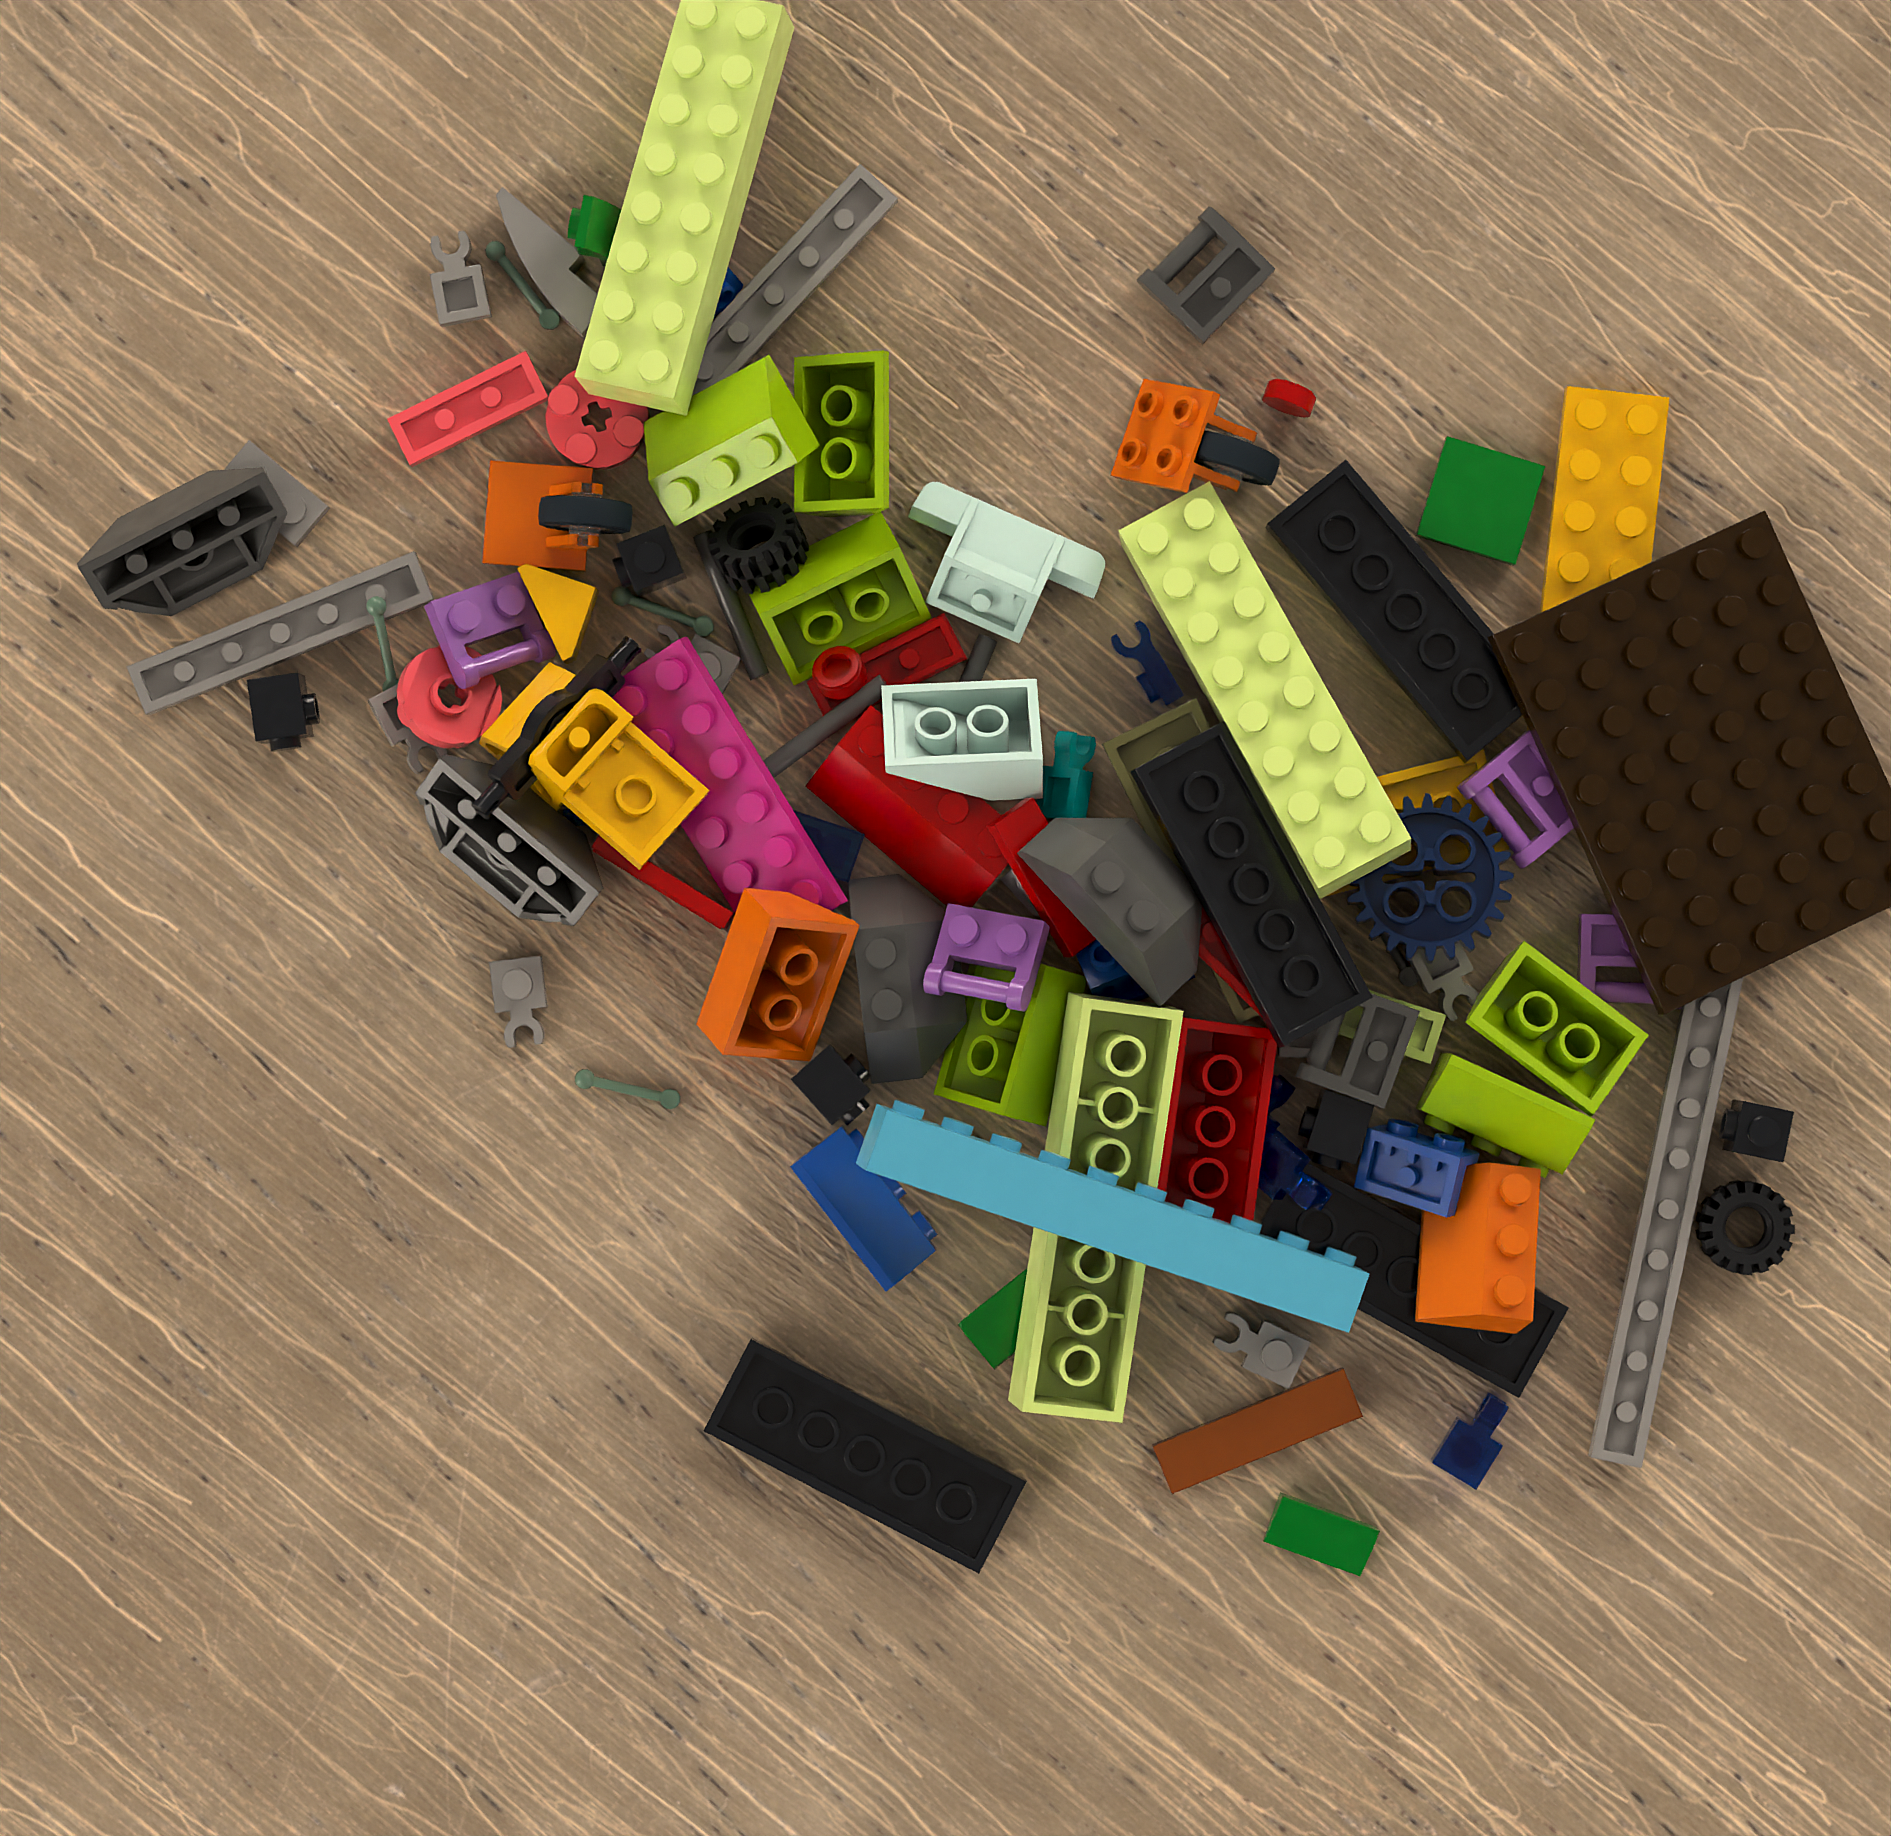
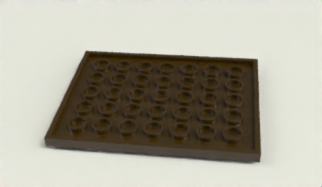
(1707, 760)

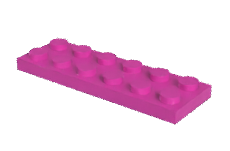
(745, 821)

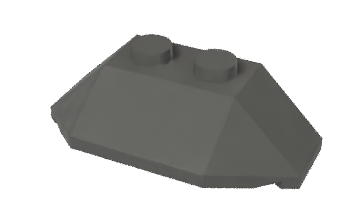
(186, 543)
(521, 854)
(1123, 896)
(892, 951)

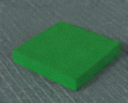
(1480, 501)

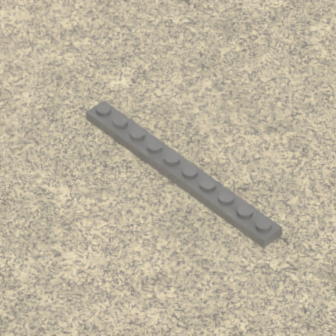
(1663, 1227)

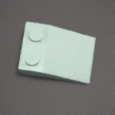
(966, 736)

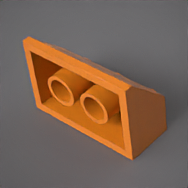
(776, 976)
(1482, 1261)

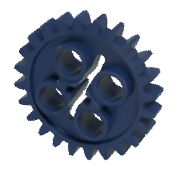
(1430, 925)

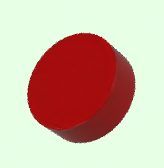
(1289, 398)
(839, 672)

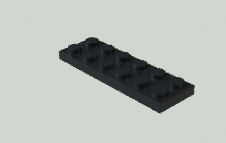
(1399, 607)
(1251, 884)
(1389, 1251)
(865, 1455)

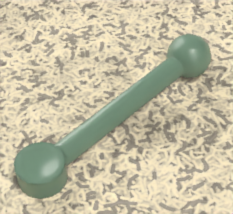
(548, 318)
(376, 607)
(702, 625)
(668, 1098)

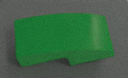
(593, 227)

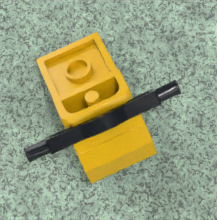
(585, 753)

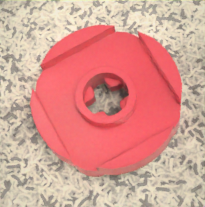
(582, 443)
(431, 720)

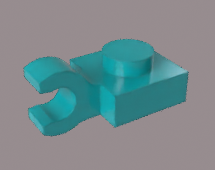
(1065, 783)

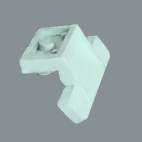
(998, 561)

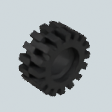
(766, 563)
(1776, 1227)

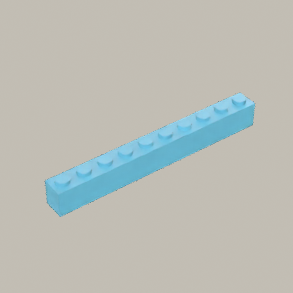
(1111, 1217)

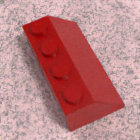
(921, 827)
(1218, 1116)

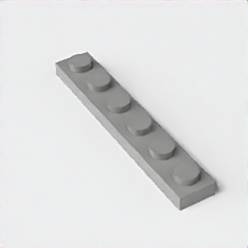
(793, 275)
(278, 634)

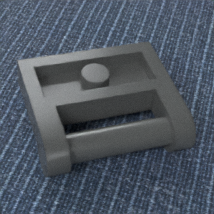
(1219, 287)
(1373, 1053)

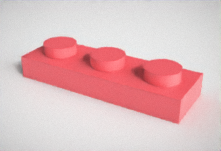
(468, 409)

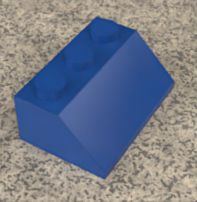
(865, 1208)

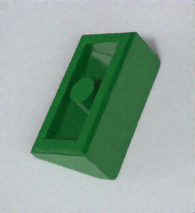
(996, 1322)
(1321, 1534)

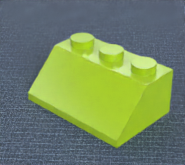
(849, 415)
(726, 442)
(845, 594)
(1555, 1027)
(1009, 1056)
(1502, 1115)

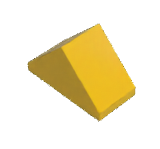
(563, 606)

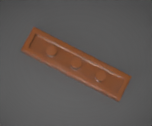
(1257, 1430)

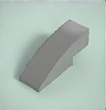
(550, 263)

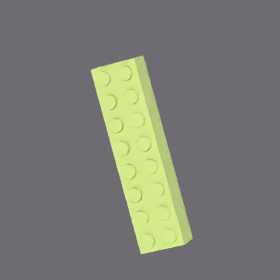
(685, 202)
(1265, 689)
(1114, 1117)

